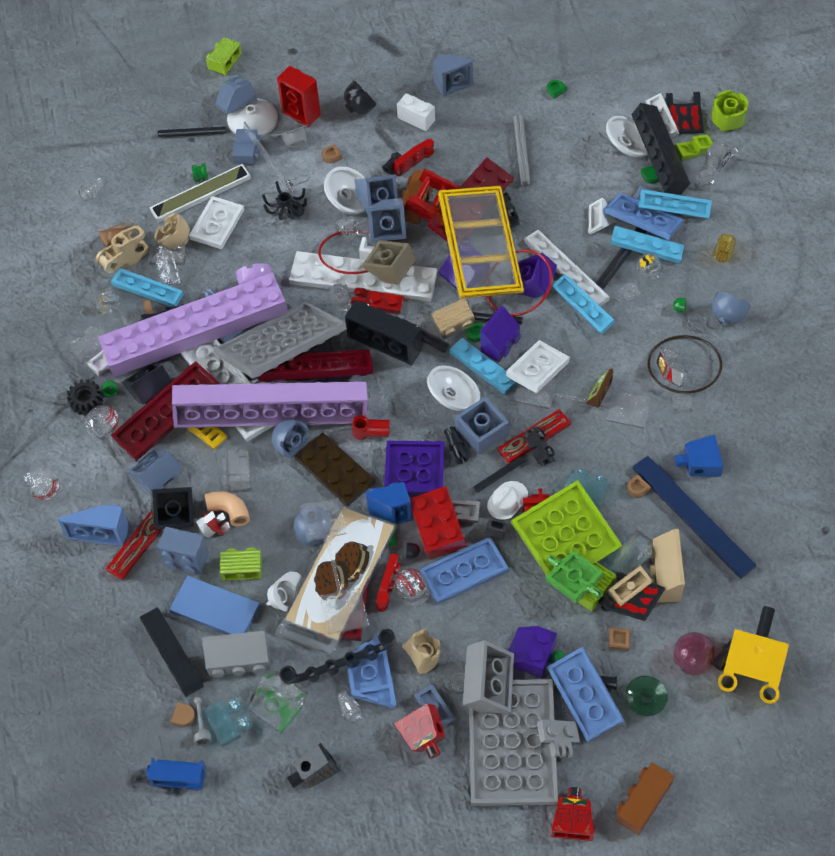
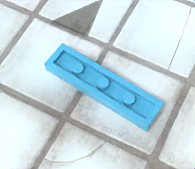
(674, 204)
(647, 244)
(147, 288)
(583, 304)
(482, 366)

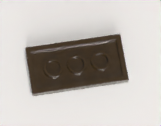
(334, 469)

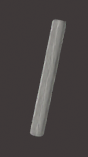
(521, 150)

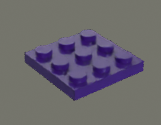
(416, 464)

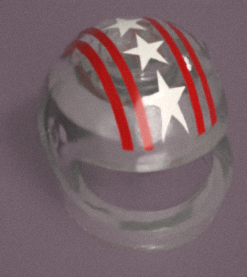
(104, 420)
(44, 483)
(411, 585)

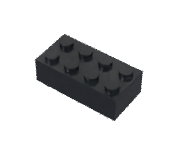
(383, 332)

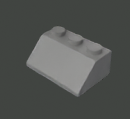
(236, 654)
(488, 678)

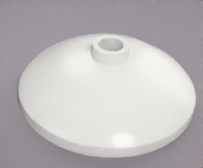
(257, 115)
(625, 136)
(341, 189)
(452, 388)

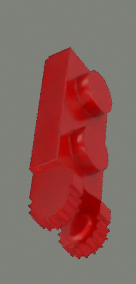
(413, 156)
(387, 302)
(387, 583)

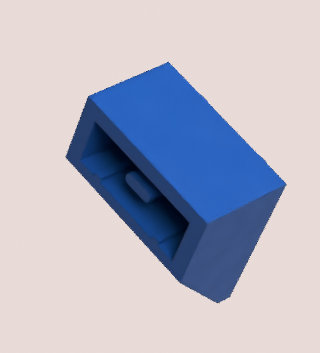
(390, 503)

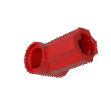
(371, 428)

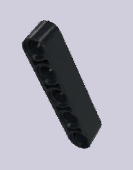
(171, 652)

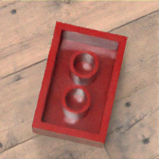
(298, 96)
(437, 522)

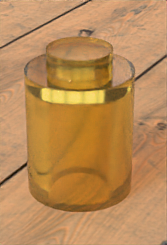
(724, 248)

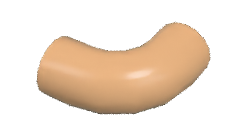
(231, 504)

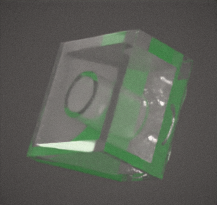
(277, 702)

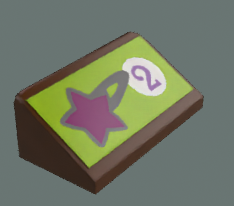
(600, 389)

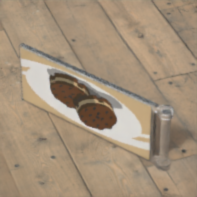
(355, 560)

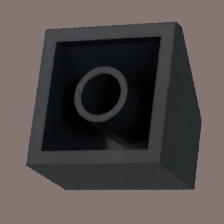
(147, 382)
(172, 507)

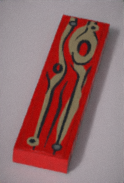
(518, 446)
(133, 548)

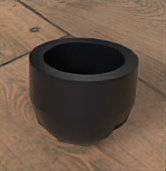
(412, 550)

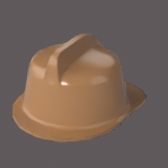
(107, 234)

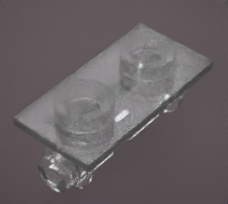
(165, 261)

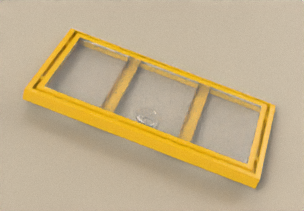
(480, 242)

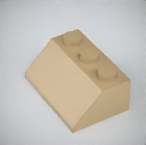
(668, 566)

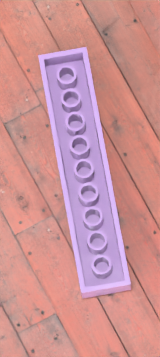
(193, 324)
(268, 403)

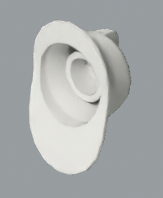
(507, 500)
(284, 591)

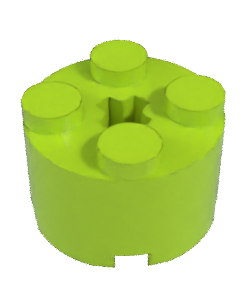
(729, 110)

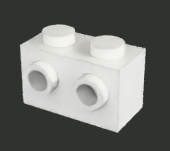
(416, 112)

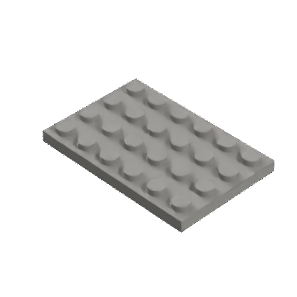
(279, 339)
(507, 753)

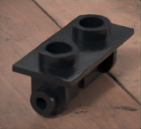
(537, 438)

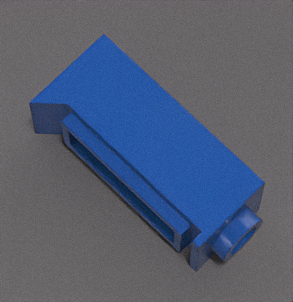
(176, 774)

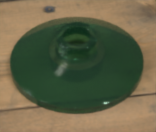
(649, 687)

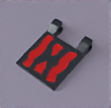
(688, 115)
(638, 606)

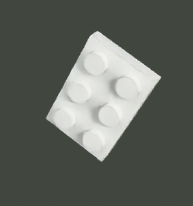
(216, 222)
(537, 366)

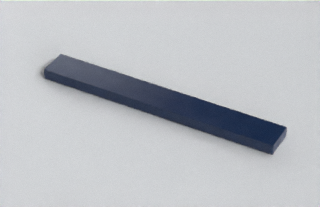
(694, 517)

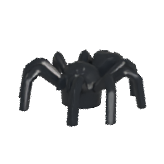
(285, 202)

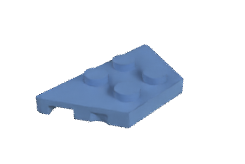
(372, 679)

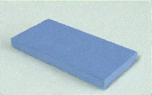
(653, 221)
(464, 570)
(214, 607)
(585, 694)

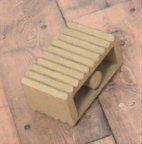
(453, 317)

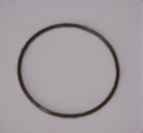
(692, 337)

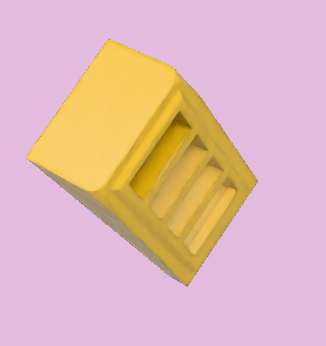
(206, 439)

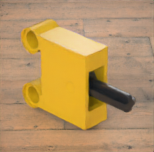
(756, 656)

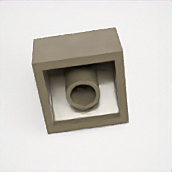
(389, 261)

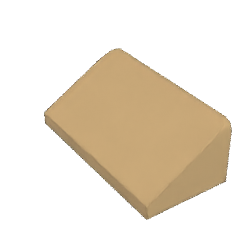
(630, 585)

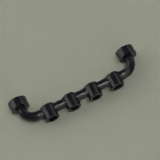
(386, 638)

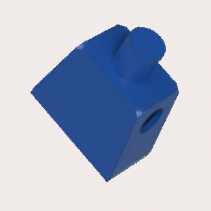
(701, 457)

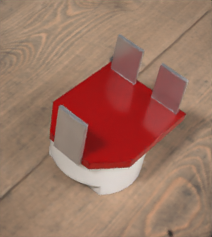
(210, 524)

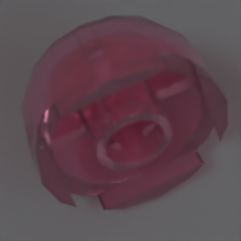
(694, 653)

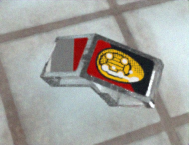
(669, 369)

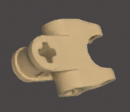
(122, 250)

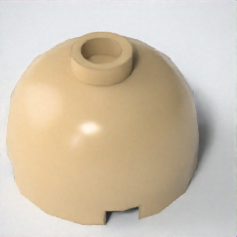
(174, 232)

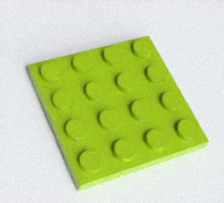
(566, 524)

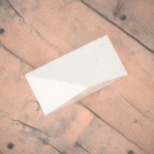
(597, 217)

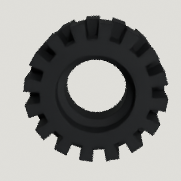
(80, 389)

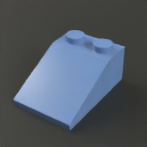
(97, 525)

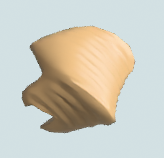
(423, 651)

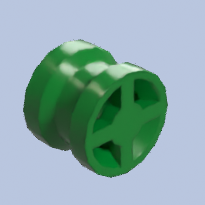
(200, 172)

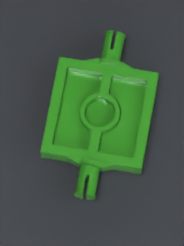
(574, 576)

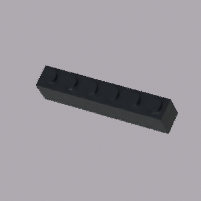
(660, 149)

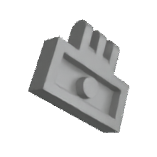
(559, 735)

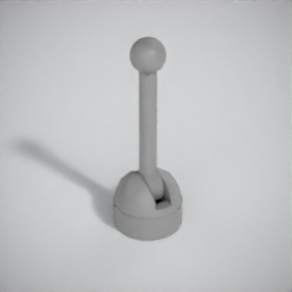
(202, 736)

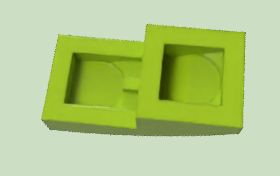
(694, 148)

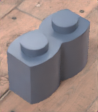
(244, 149)

